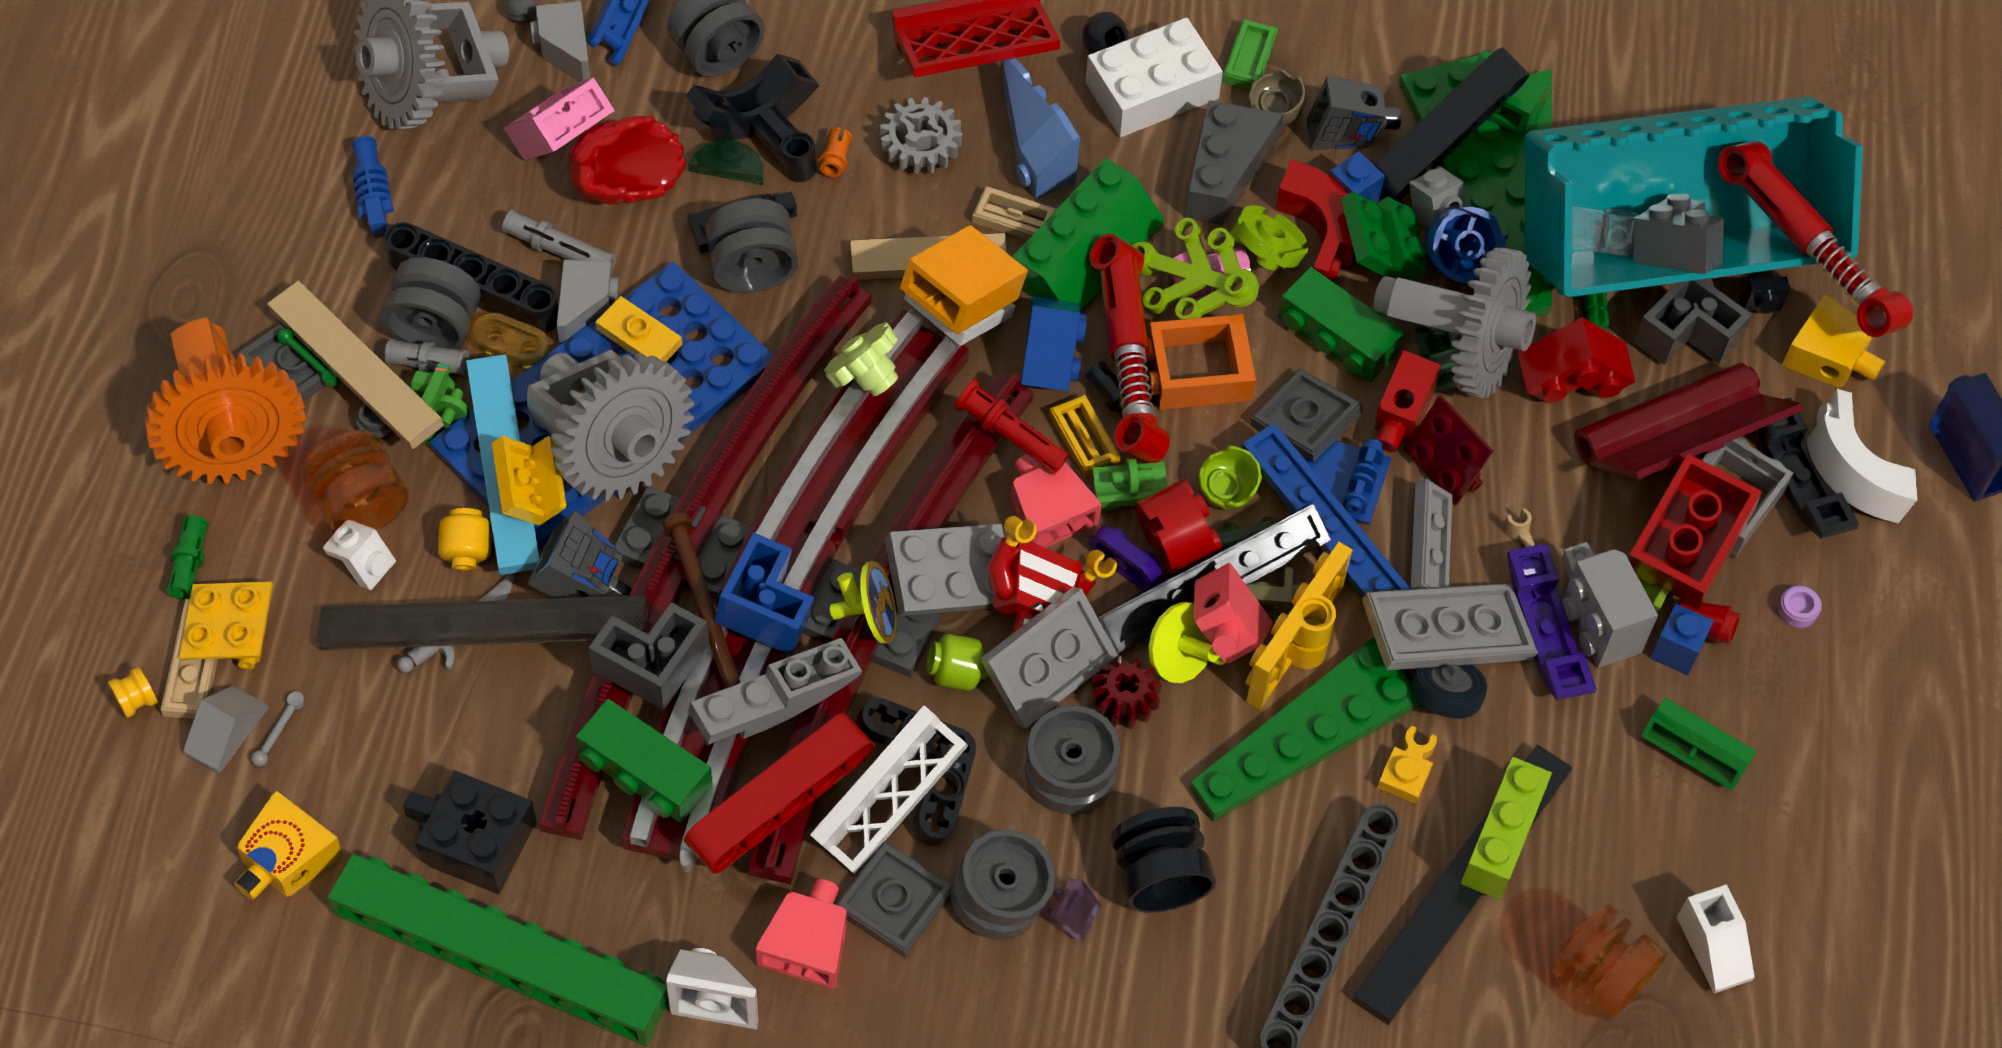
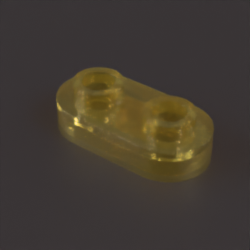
(513, 339)

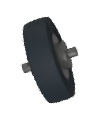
(1450, 690)

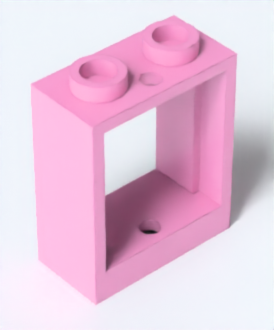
(559, 119)

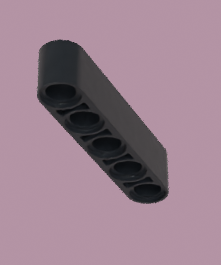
(1451, 122)
(491, 276)

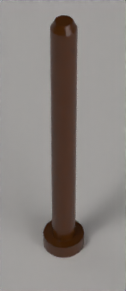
(678, 527)

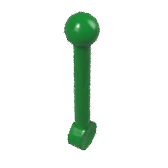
(285, 336)

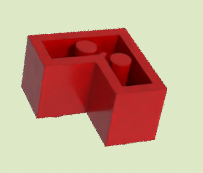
(1576, 358)

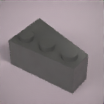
(1228, 156)

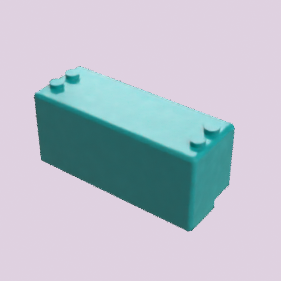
(1650, 157)

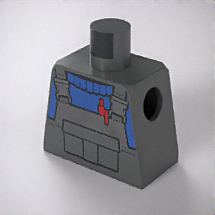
(1349, 115)
(578, 563)

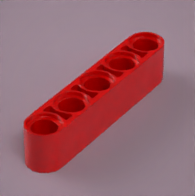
(778, 793)

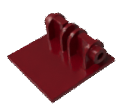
(1449, 450)

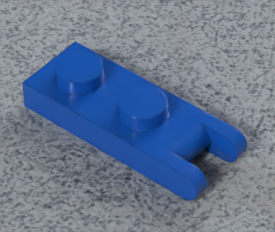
(617, 26)

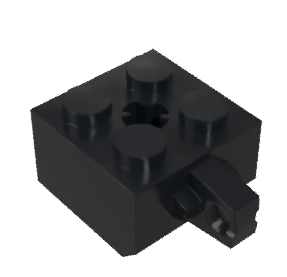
(472, 830)

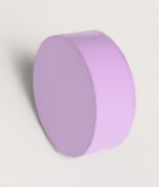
(1799, 606)

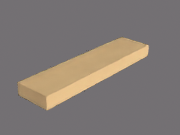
(890, 256)

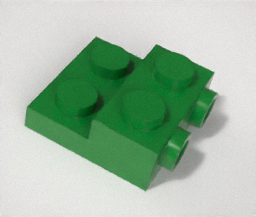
(1385, 236)

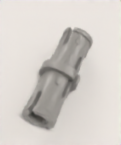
(425, 356)

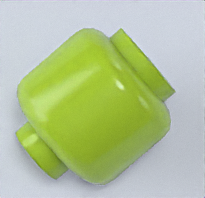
(956, 662)

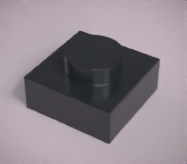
(1765, 294)

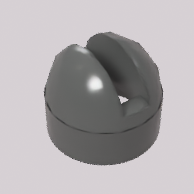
(521, 9)

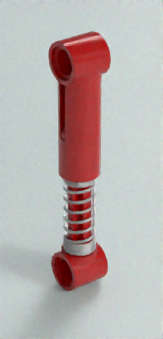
(1753, 170)
(1128, 345)

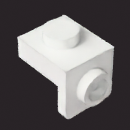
(361, 553)

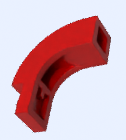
(1317, 200)

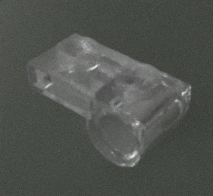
(1603, 231)

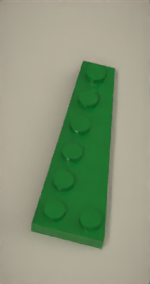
(1321, 721)

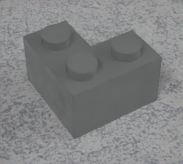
(1679, 236)
(1693, 314)
(652, 662)

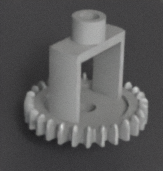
(400, 60)
(1489, 321)
(611, 419)

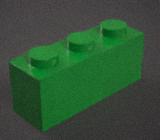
(1340, 324)
(643, 761)

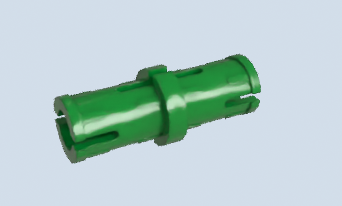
(187, 556)

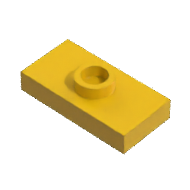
(638, 331)

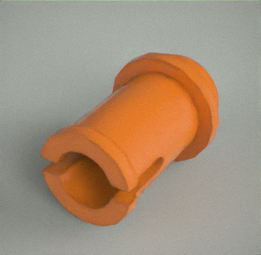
(833, 159)

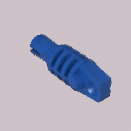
(371, 185)

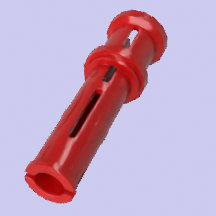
(996, 416)

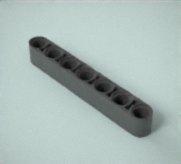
(1335, 918)

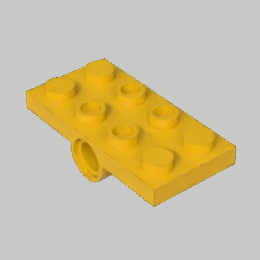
(1305, 632)

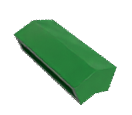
(1698, 743)

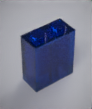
(1971, 433)

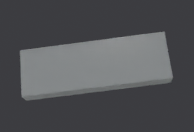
(1431, 536)

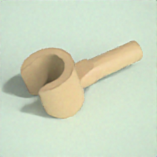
(1521, 530)

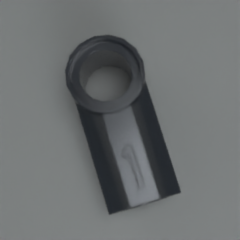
(788, 145)

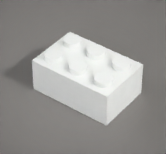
(1153, 77)

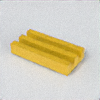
(1111, 454)

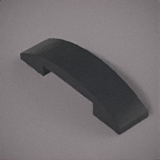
(1807, 491)

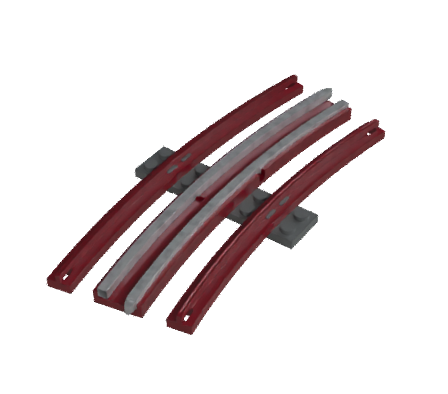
(812, 516)

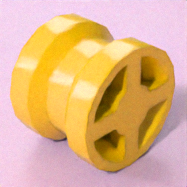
(132, 692)

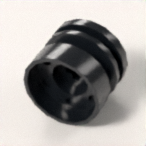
(1163, 859)

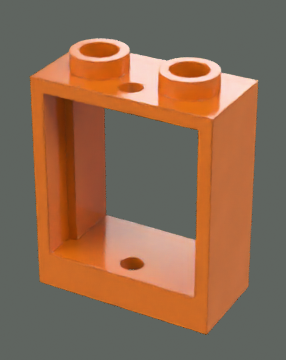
(1208, 390)

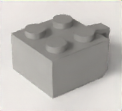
(1606, 604)

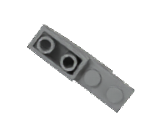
(776, 696)

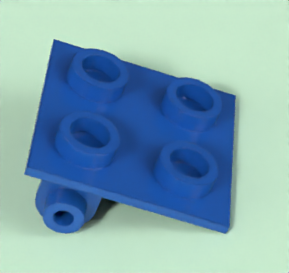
(1354, 476)

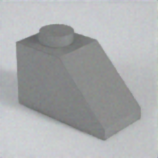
(562, 38)
(584, 294)

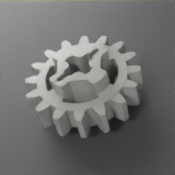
(922, 136)

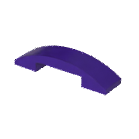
(1557, 658)

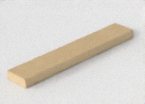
(355, 365)

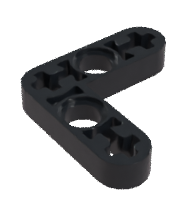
(957, 773)

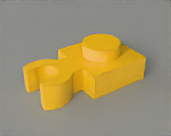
(1408, 769)

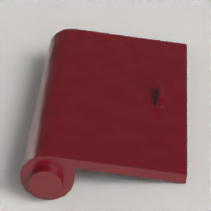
(1681, 423)

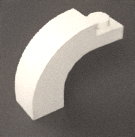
(1851, 468)

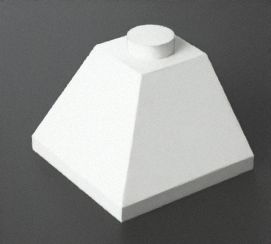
(711, 990)

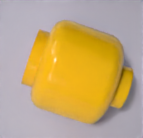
(464, 538)

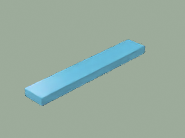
(495, 418)

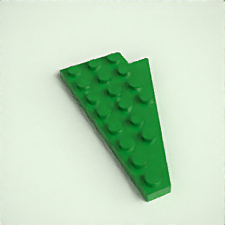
(1487, 161)

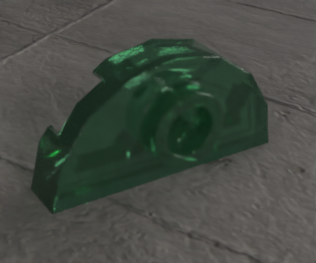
(728, 160)

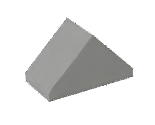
(222, 727)

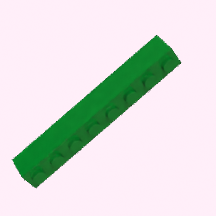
(500, 948)

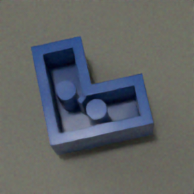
(1051, 344)
(759, 603)

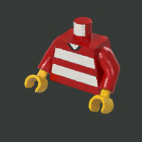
(1032, 577)

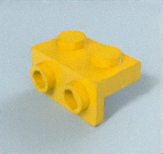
(528, 480)

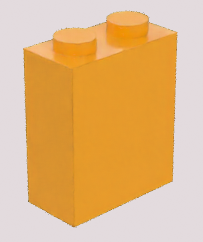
(963, 279)

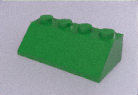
(1060, 249)

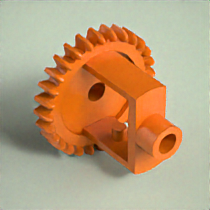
(221, 410)

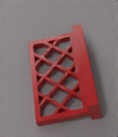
(958, 21)

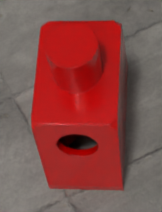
(1405, 400)

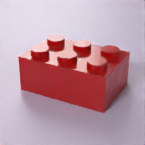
(1693, 530)

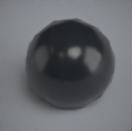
(1103, 31)

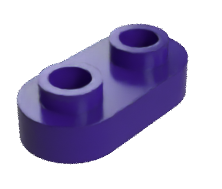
(1135, 565)

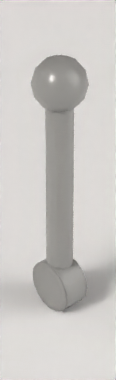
(295, 702)

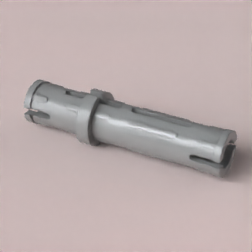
(519, 226)

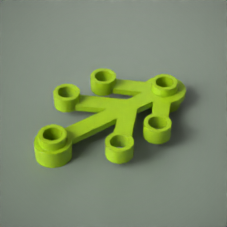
(1198, 274)

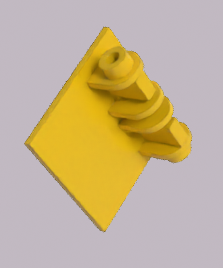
(227, 622)

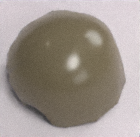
(1279, 94)

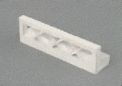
(878, 778)

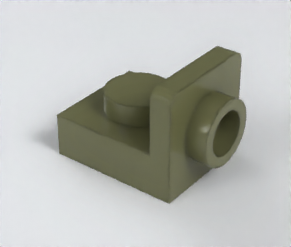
(1275, 598)

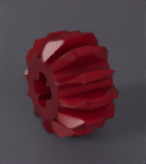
(1126, 692)

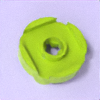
(1272, 239)

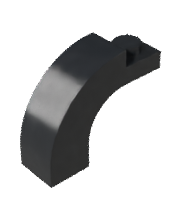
(730, 114)

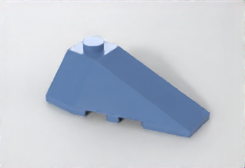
(1040, 132)

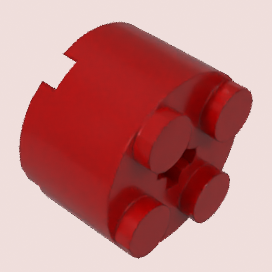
(1177, 526)

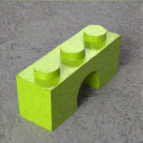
(1506, 828)

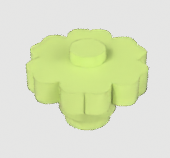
(866, 361)

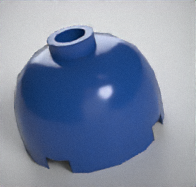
(1461, 240)

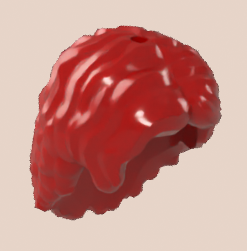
(626, 161)

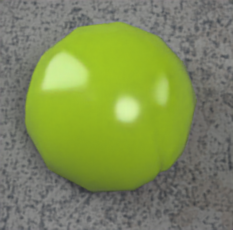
(1229, 478)

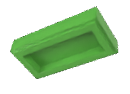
(1249, 54)

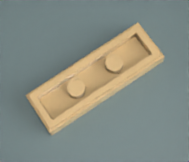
(187, 680)

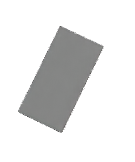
(1449, 626)

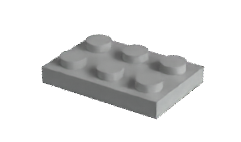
(942, 568)
(1049, 657)

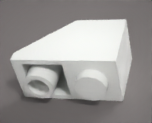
(1718, 937)

